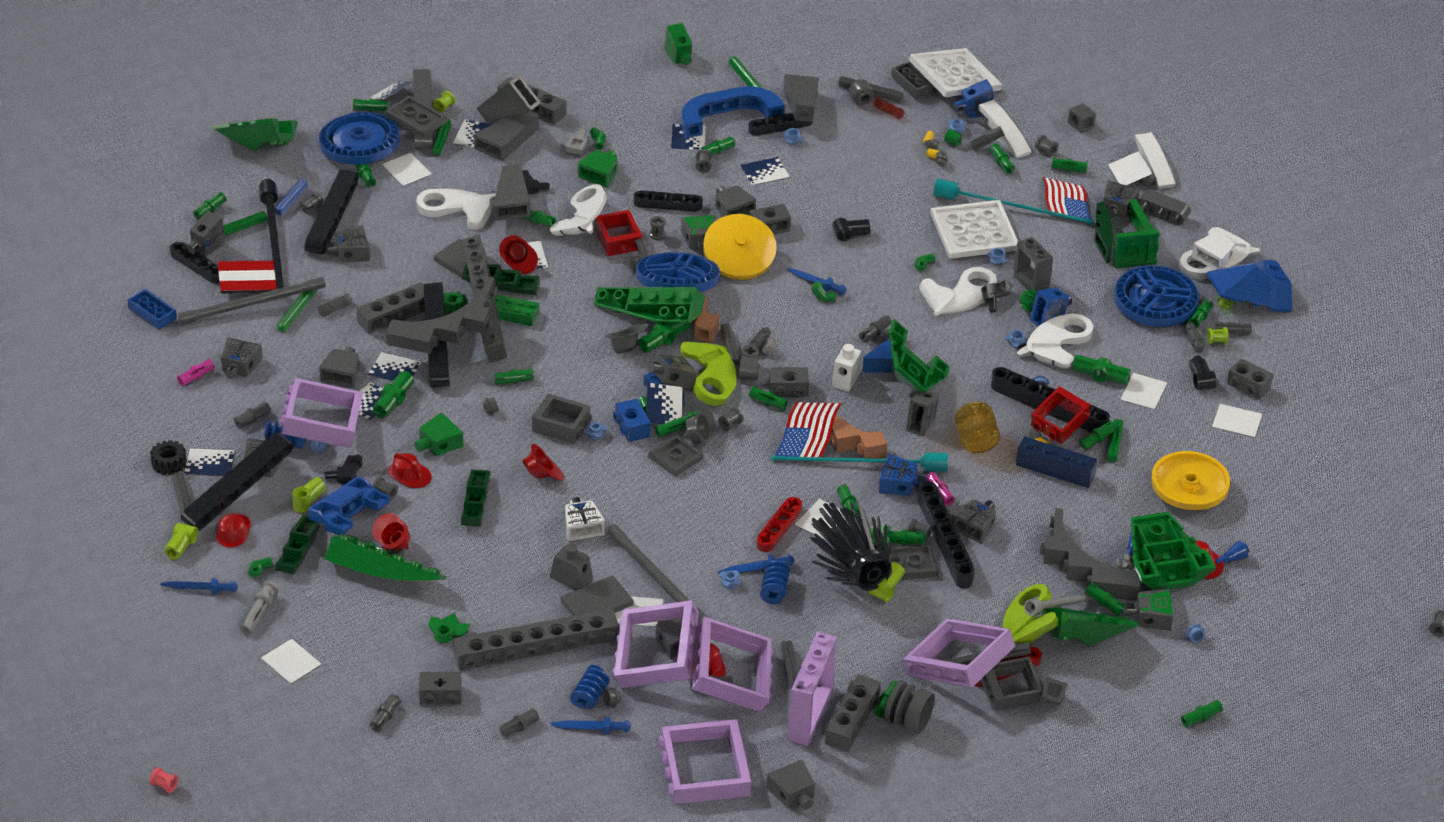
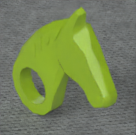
(719, 371)
(1026, 627)

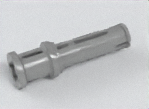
(262, 601)

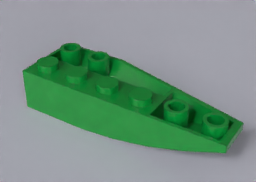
(653, 303)
(375, 561)

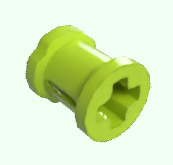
(441, 104)
(1217, 335)

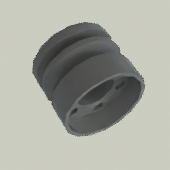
(909, 706)

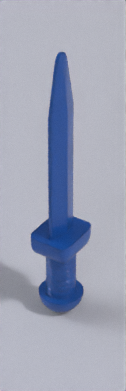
(827, 284)
(758, 565)
(214, 585)
(605, 725)

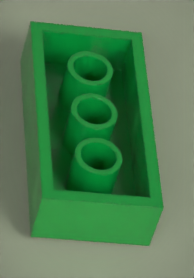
(517, 310)

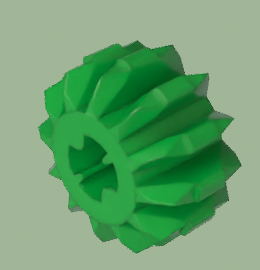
(454, 301)

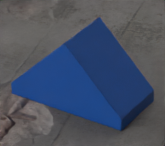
(878, 360)

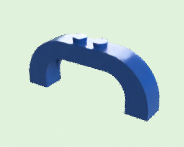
(725, 101)

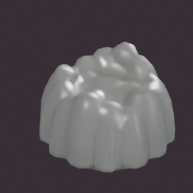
(768, 346)

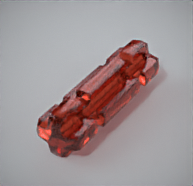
(888, 107)

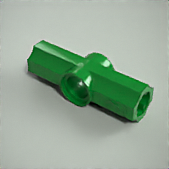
(661, 334)
(1101, 369)
(393, 394)

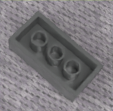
(912, 80)

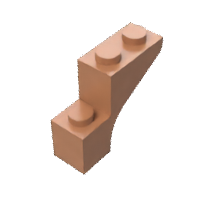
(706, 325)
(847, 438)

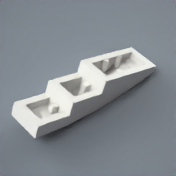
(1013, 139)
(1155, 160)

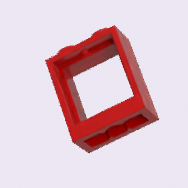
(614, 245)
(1069, 402)

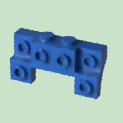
(346, 502)

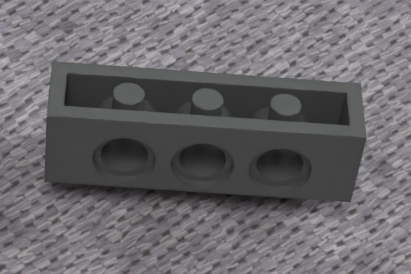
(550, 109)
(395, 306)
(852, 712)

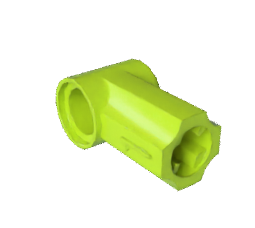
(307, 494)
(181, 538)
(887, 587)

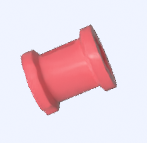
(173, 779)

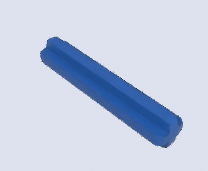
(291, 196)

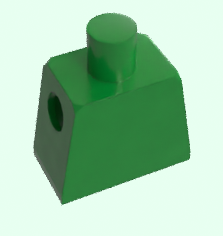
(678, 44)
(599, 167)
(439, 436)

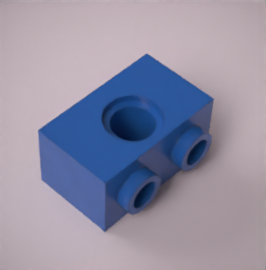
(632, 420)

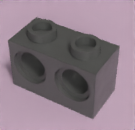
(1250, 379)

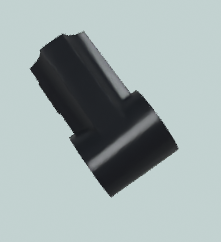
(846, 229)
(1202, 376)

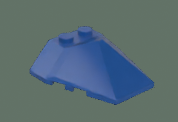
(1257, 282)

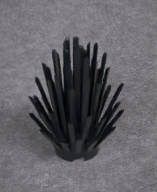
(859, 557)

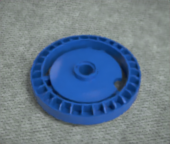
(359, 138)
(678, 271)
(1156, 295)

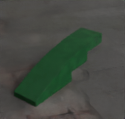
(1103, 231)
(509, 280)
(475, 497)
(298, 545)

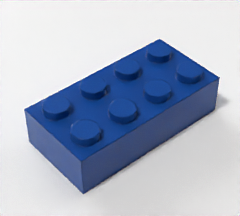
(152, 309)

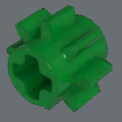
(1027, 299)

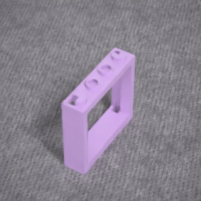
(318, 430)
(740, 639)
(921, 664)
(659, 673)
(817, 682)
(705, 790)

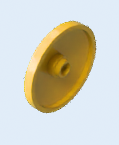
(740, 246)
(1190, 480)

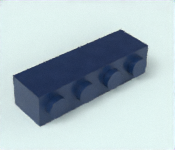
(1056, 462)

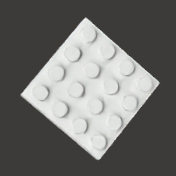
(952, 70)
(974, 228)

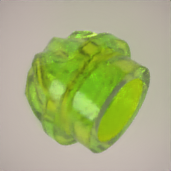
(1224, 303)

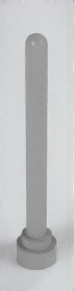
(1035, 606)

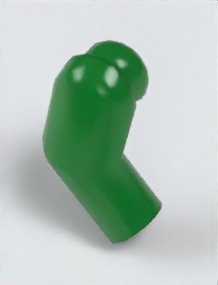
(598, 136)
(922, 261)
(821, 295)
(257, 566)

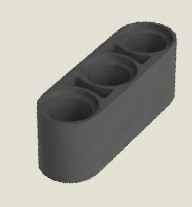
(1164, 207)

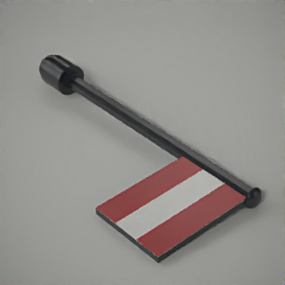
(256, 275)

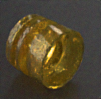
(977, 427)

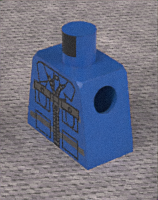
(973, 96)
(1049, 304)
(899, 476)

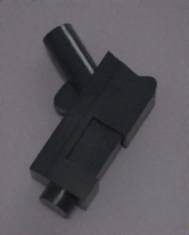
(534, 185)
(994, 291)
(347, 471)

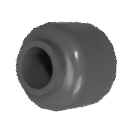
(861, 92)

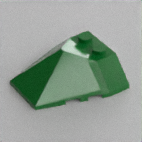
(259, 132)
(909, 367)
(1166, 554)
(1087, 626)

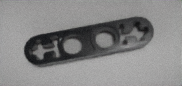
(762, 127)
(647, 199)
(180, 253)

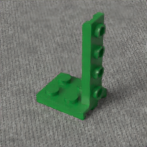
(1136, 247)

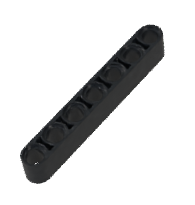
(331, 211)
(438, 358)
(1035, 393)
(237, 481)
(946, 535)

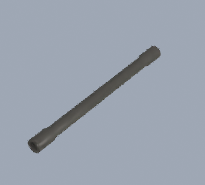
(194, 315)
(621, 538)

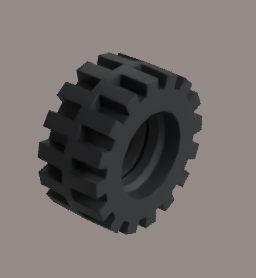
(168, 465)

